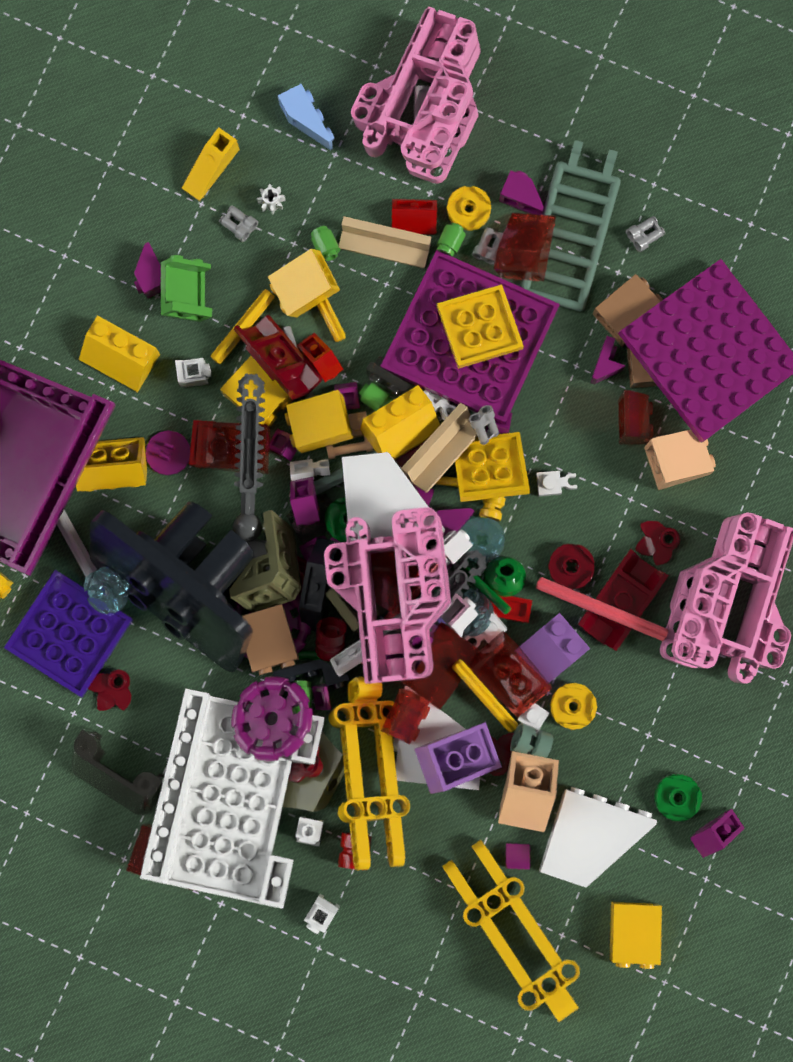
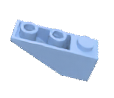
(301, 113)

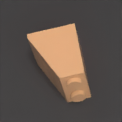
(678, 458)
(528, 791)

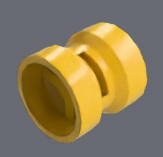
(492, 508)

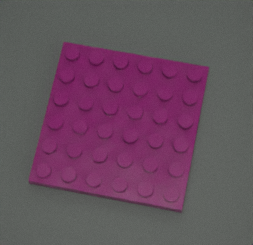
(710, 350)
(423, 353)

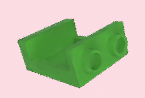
(184, 289)

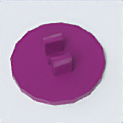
(168, 453)

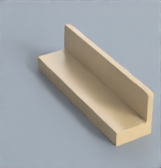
(384, 242)
(440, 449)

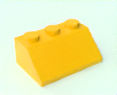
(118, 354)
(401, 423)
(115, 465)

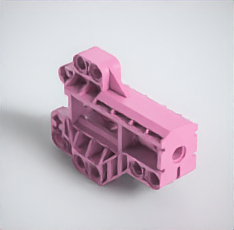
(441, 54)
(416, 615)
(703, 630)

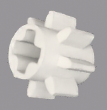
(271, 192)

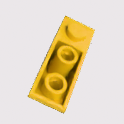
(211, 163)

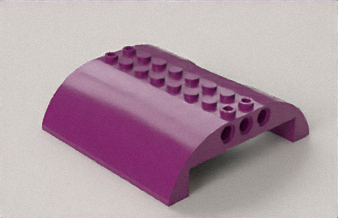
(43, 451)

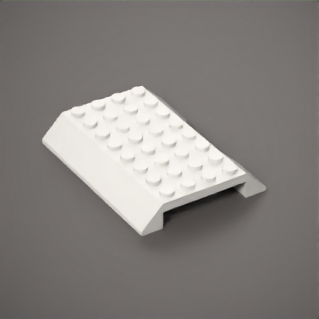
(222, 807)

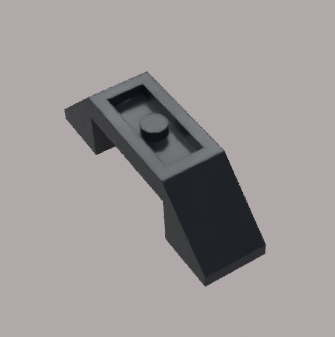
(315, 585)
(311, 669)

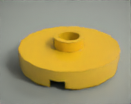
(473, 198)
(585, 703)

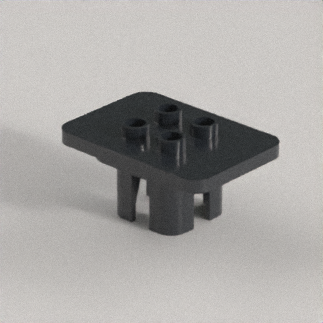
(161, 581)

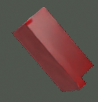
(414, 215)

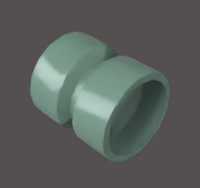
(528, 741)

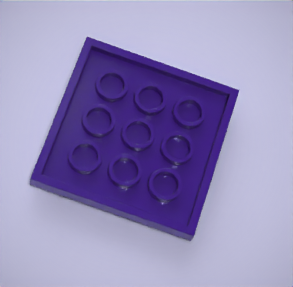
(67, 635)

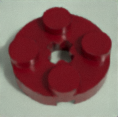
(571, 553)

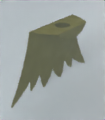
(316, 792)

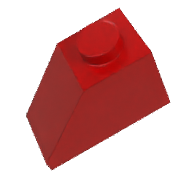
(320, 357)

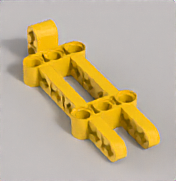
(365, 697)
(557, 1000)

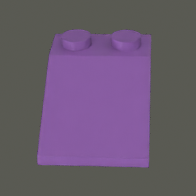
(554, 647)
(457, 758)

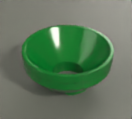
(501, 584)

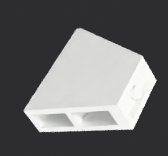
(377, 491)
(432, 728)
(590, 836)

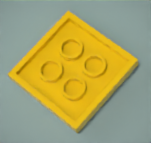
(480, 326)
(492, 469)

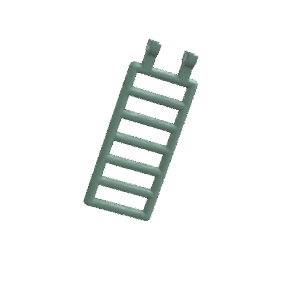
(603, 222)

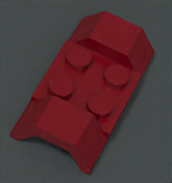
(279, 358)
(628, 589)

